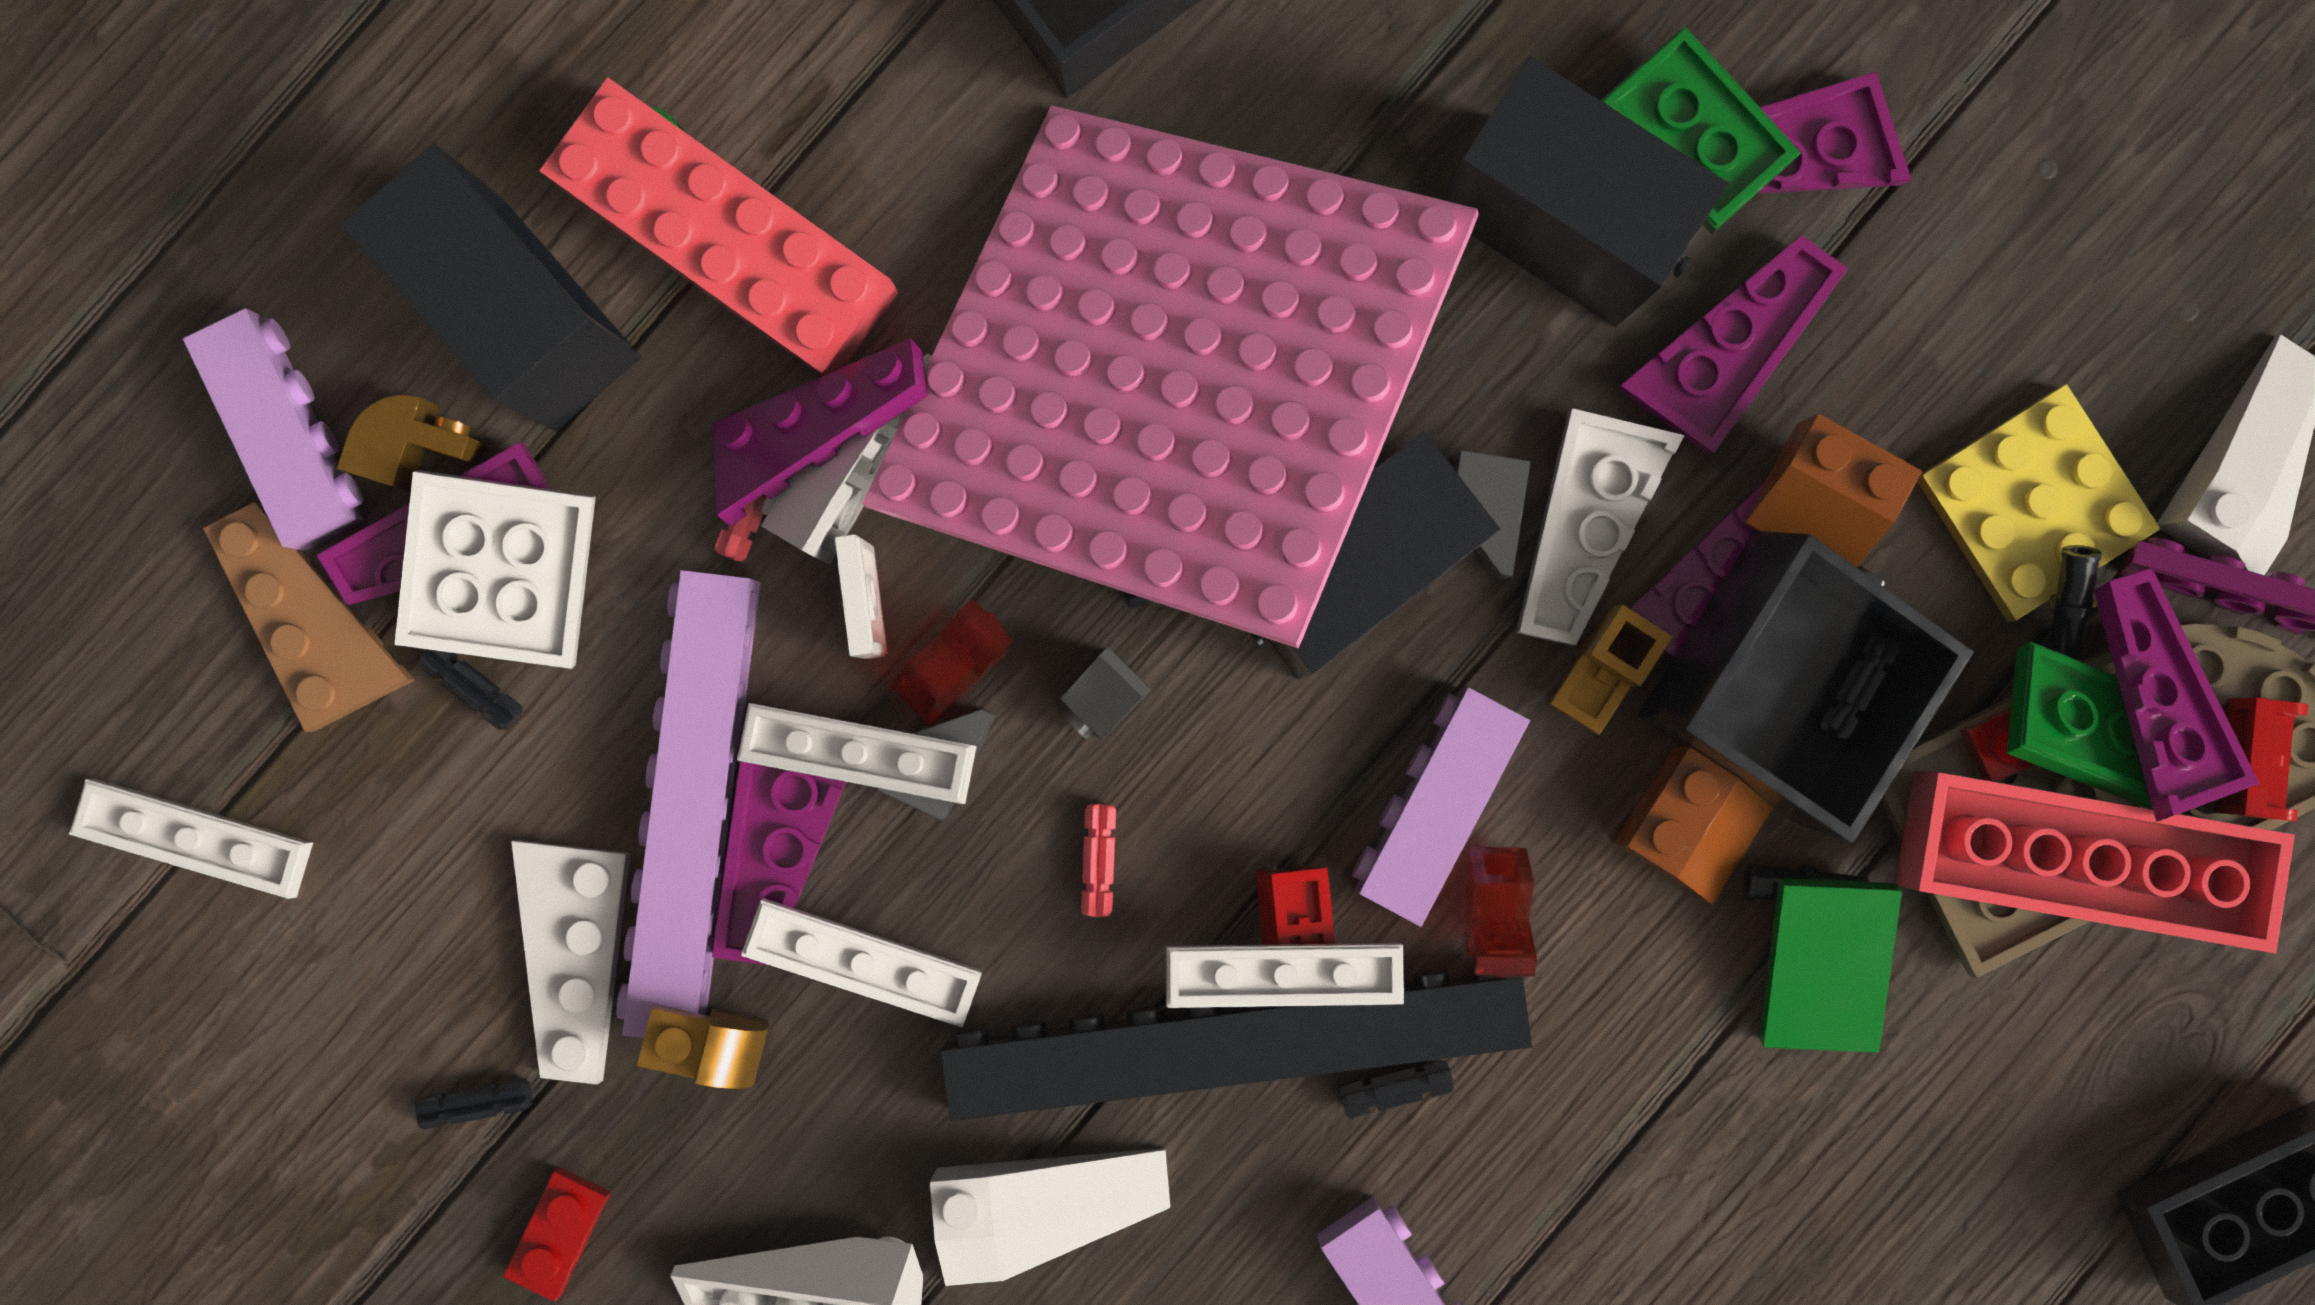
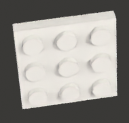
(494, 569)

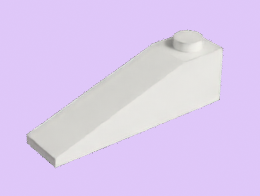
(2251, 470)
(830, 497)
(1027, 1212)
(811, 1274)

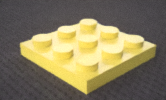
(2031, 492)

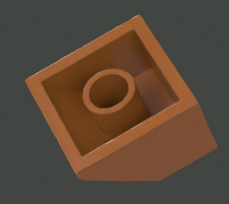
(1833, 489)
(1694, 822)

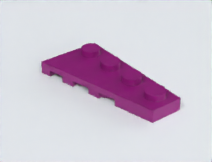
(1842, 139)
(1728, 355)
(809, 424)
(373, 558)
(2225, 576)
(1689, 585)
(2172, 710)
(771, 846)

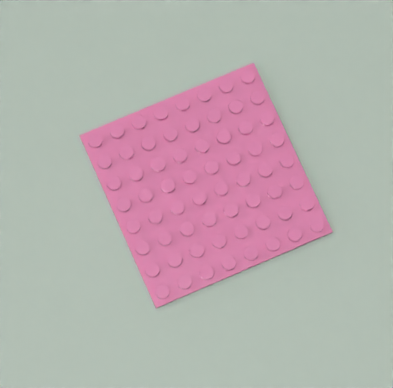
(1175, 369)

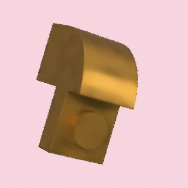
(392, 438)
(1606, 665)
(713, 1049)

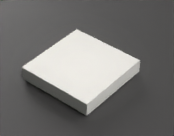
(861, 597)

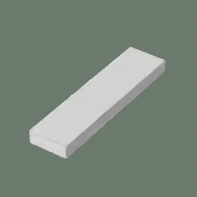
(857, 753)
(191, 838)
(861, 962)
(1284, 975)

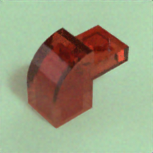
(952, 663)
(1498, 911)

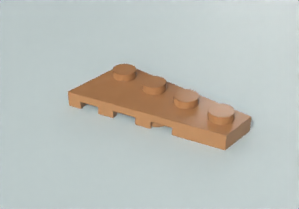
(305, 627)

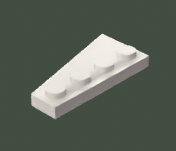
(1593, 504)
(571, 941)

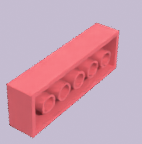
(719, 230)
(2095, 861)

